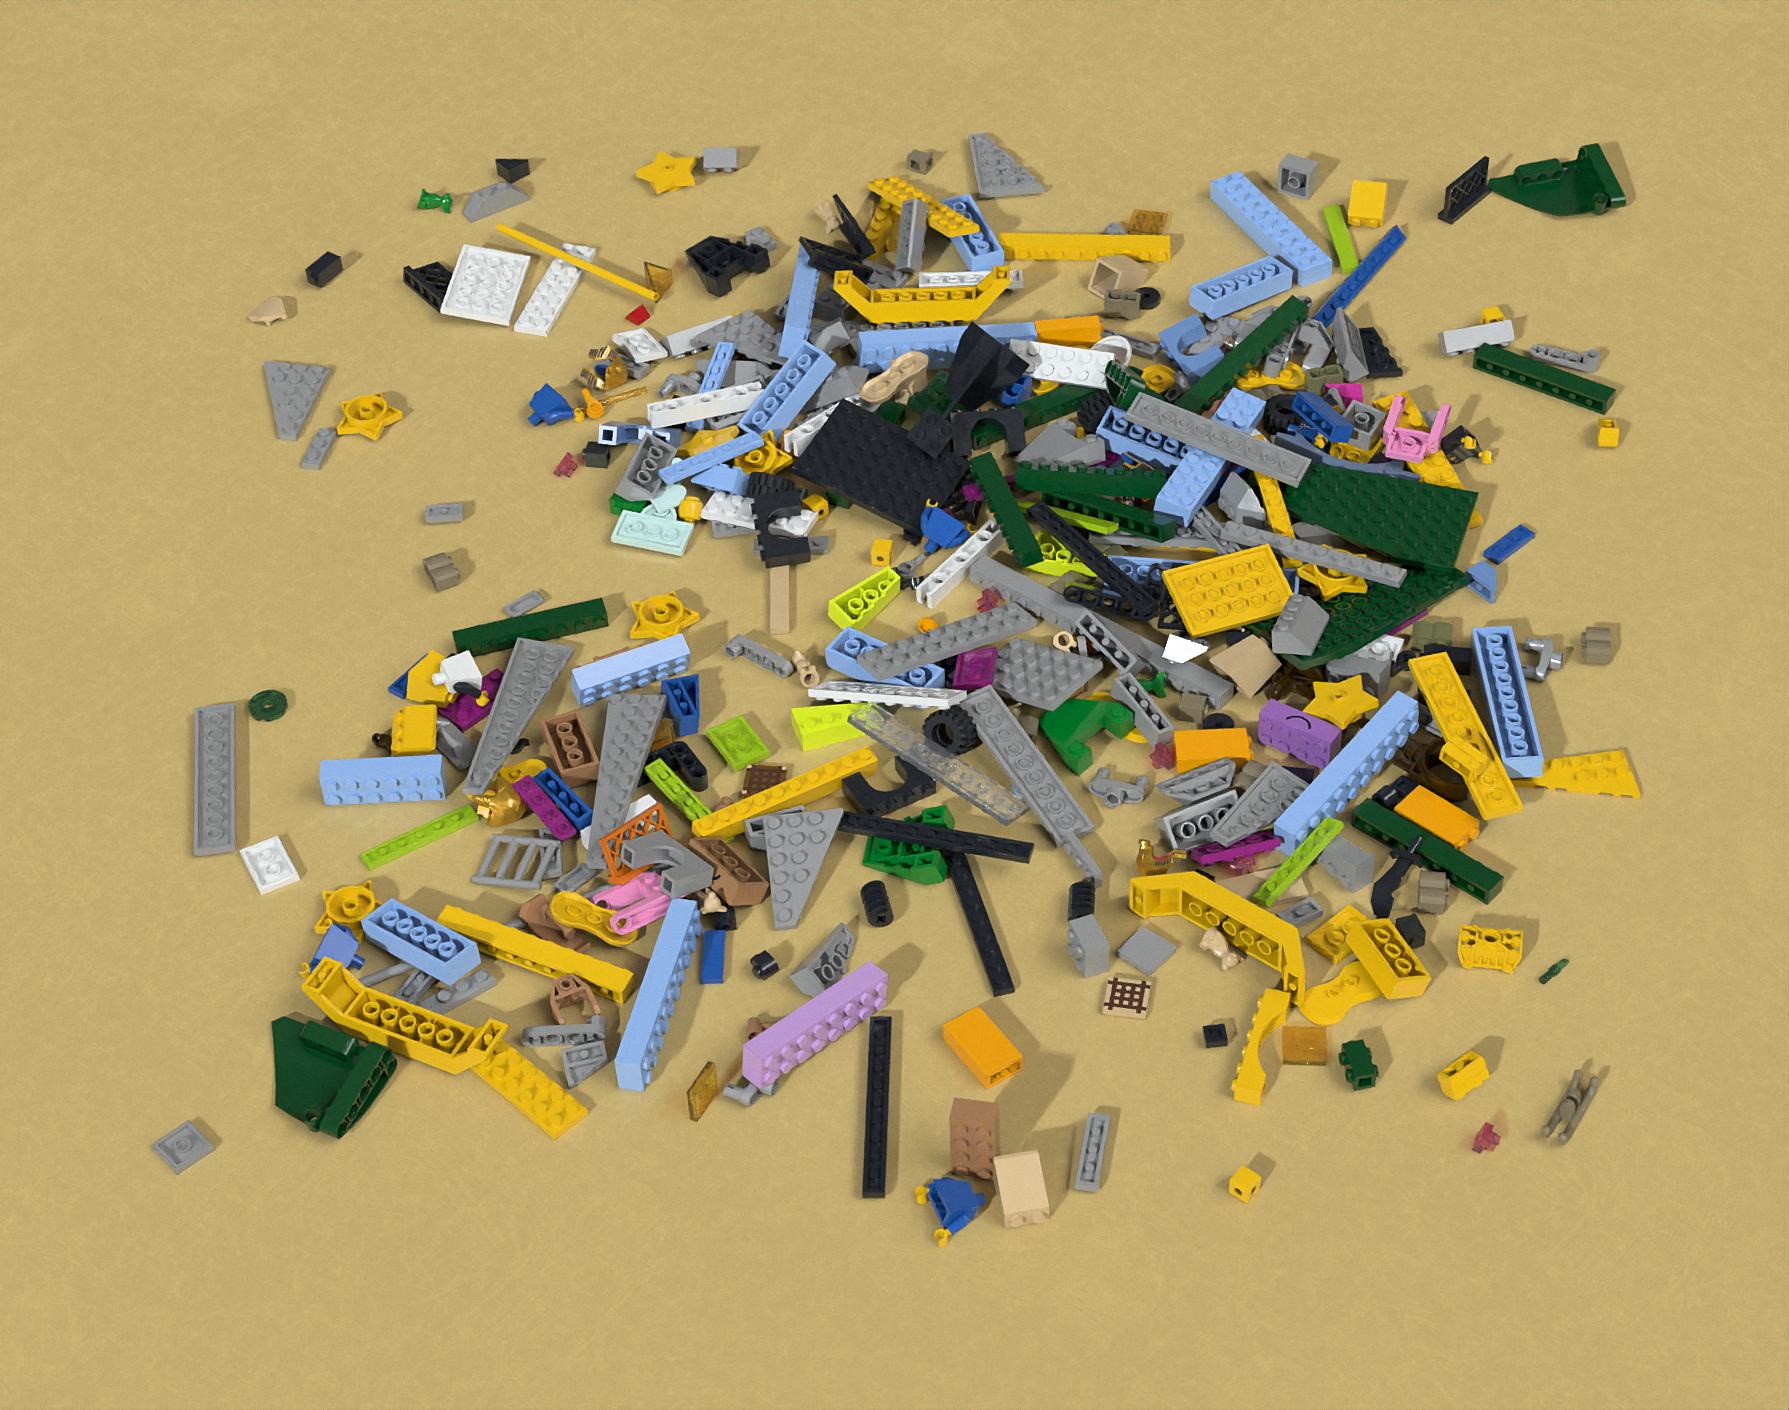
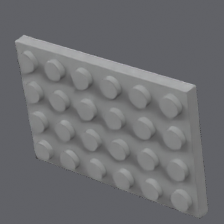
(1040, 673)

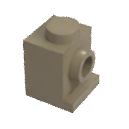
(920, 161)

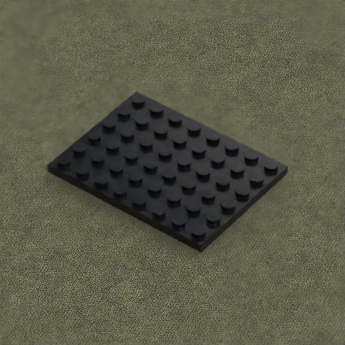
(878, 466)

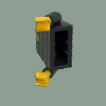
(1463, 444)

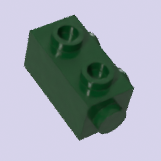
(1358, 1065)

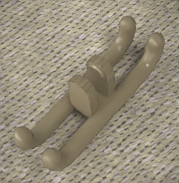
(1571, 1108)

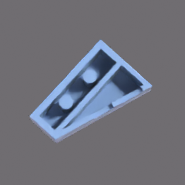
(723, 479)

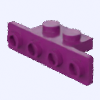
(544, 808)

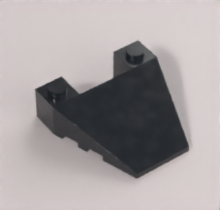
(720, 260)

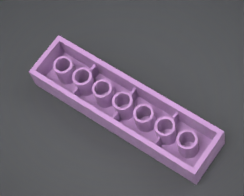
(814, 1025)

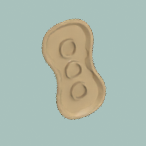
(901, 370)

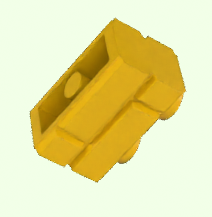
(1464, 758)
(1463, 1075)

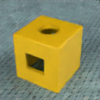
(1491, 315)
(817, 504)
(882, 552)
(1244, 1184)

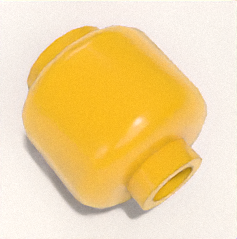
(690, 509)

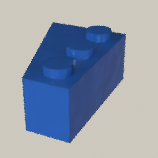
(1015, 393)
(683, 703)

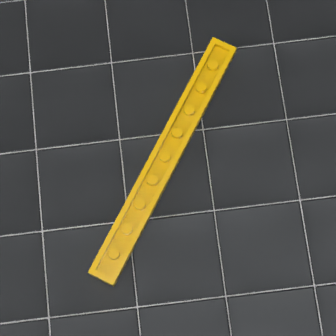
(1276, 511)

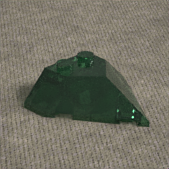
(934, 397)

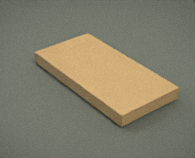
(1249, 883)

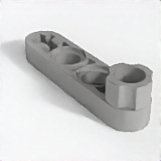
(1585, 362)
(758, 654)
(591, 1032)

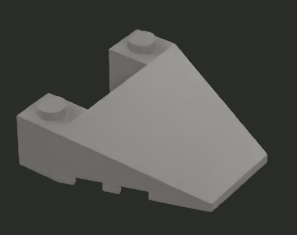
(1060, 445)

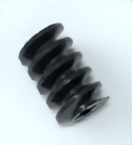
(1081, 900)
(876, 904)

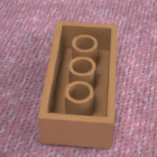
(570, 748)
(732, 875)
(974, 1137)

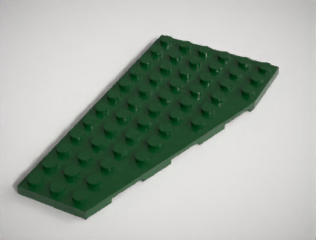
(1391, 515)
(1364, 617)

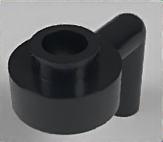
(913, 583)
(1401, 659)

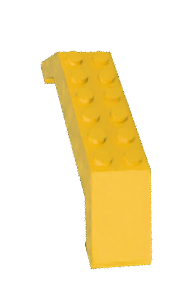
(925, 303)
(1239, 920)
(400, 1024)

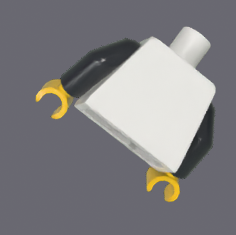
(461, 676)

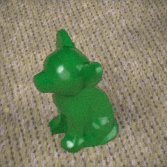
(431, 201)
(1156, 684)

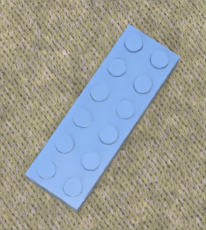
(980, 249)
(1240, 287)
(788, 391)
(1140, 442)
(843, 653)
(630, 670)
(383, 780)
(421, 941)

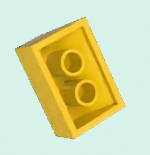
(414, 731)

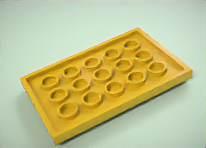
(1228, 590)

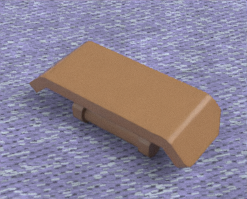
(539, 919)

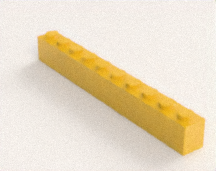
(1084, 246)
(789, 794)
(538, 954)

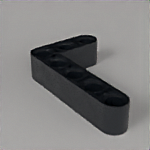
(1117, 606)
(681, 758)

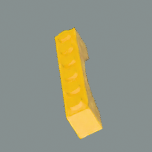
(1272, 1013)

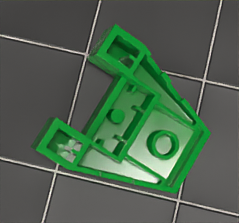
(1077, 722)
(911, 860)

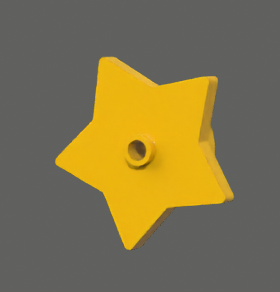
(668, 172)
(367, 416)
(706, 440)
(764, 458)
(1332, 582)
(661, 617)
(1340, 702)
(349, 907)

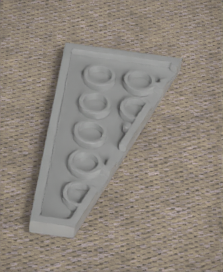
(1259, 805)

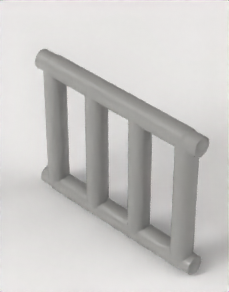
(514, 841)

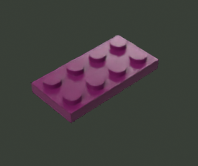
(465, 711)
(1209, 854)

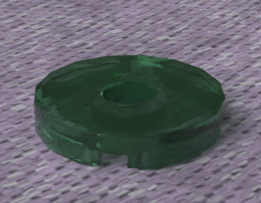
(268, 697)

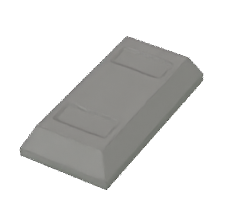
(524, 604)
(574, 879)

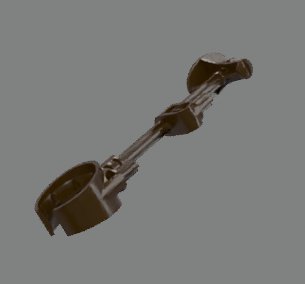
(1422, 754)

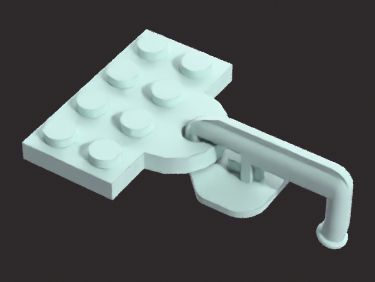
(657, 524)

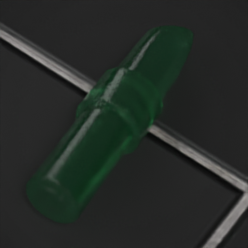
(1553, 971)

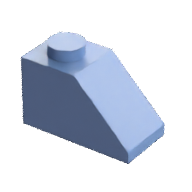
(1483, 580)

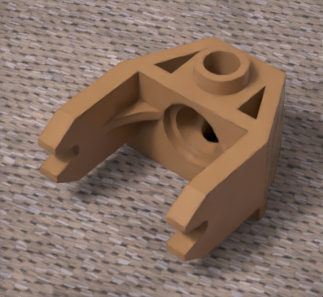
(569, 991)

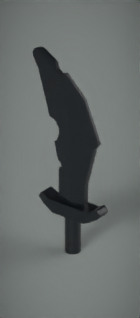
(1382, 890)

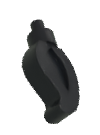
(910, 537)
(520, 745)

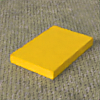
(1331, 936)

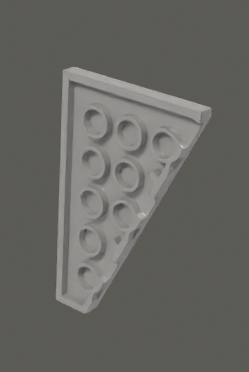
(1226, 326)
(750, 336)
(294, 394)

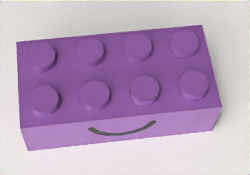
(1299, 734)

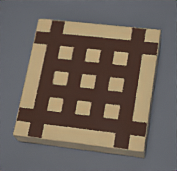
(1127, 997)

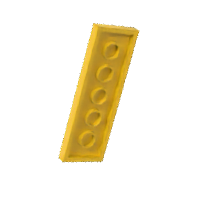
(530, 1090)

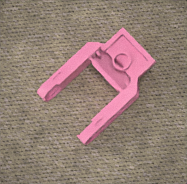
(1409, 443)
(640, 913)

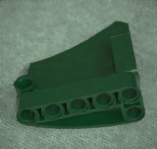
(1564, 187)
(1125, 383)
(327, 1075)

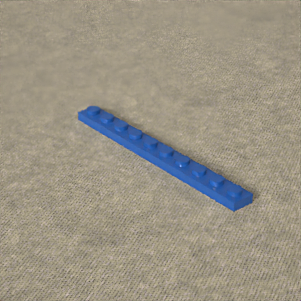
(1360, 276)

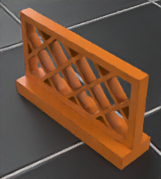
(624, 872)

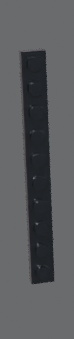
(1093, 558)
(936, 837)
(978, 923)
(877, 1107)

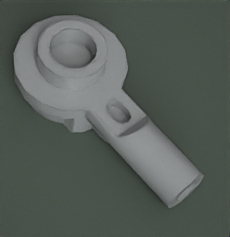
(1114, 229)
(907, 569)

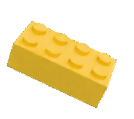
(1388, 958)

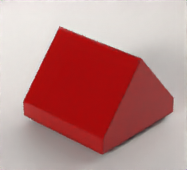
(638, 315)

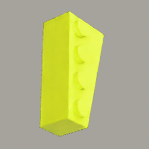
(1058, 559)
(865, 600)
(824, 724)

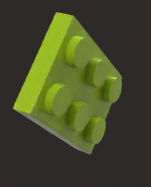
(738, 743)

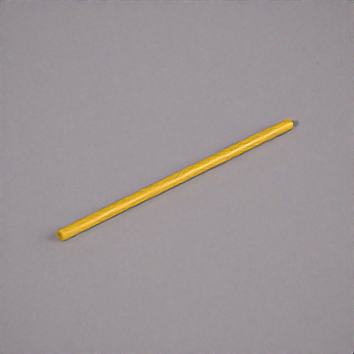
(577, 262)

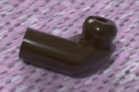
(382, 740)

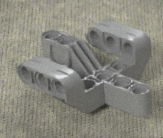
(1310, 332)

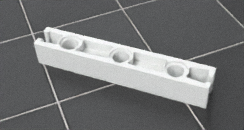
(703, 405)
(802, 435)
(958, 565)

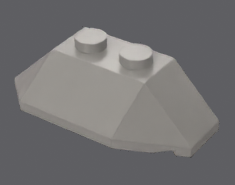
(493, 200)
(1241, 502)
(1199, 782)

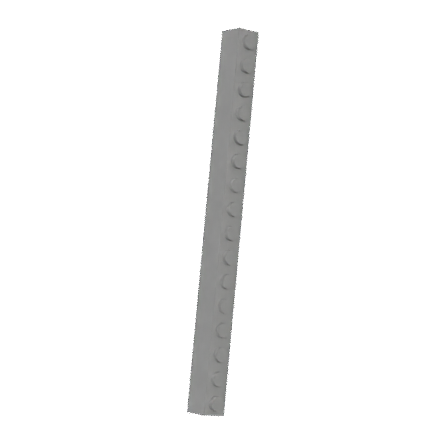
(1057, 611)

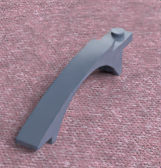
(1301, 446)

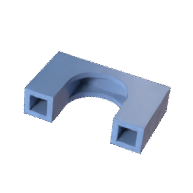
(1180, 336)
(623, 432)

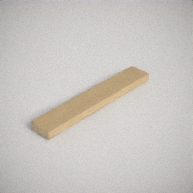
(780, 600)

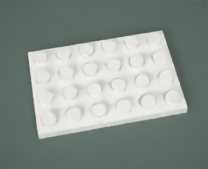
(485, 285)

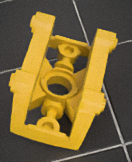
(1489, 947)

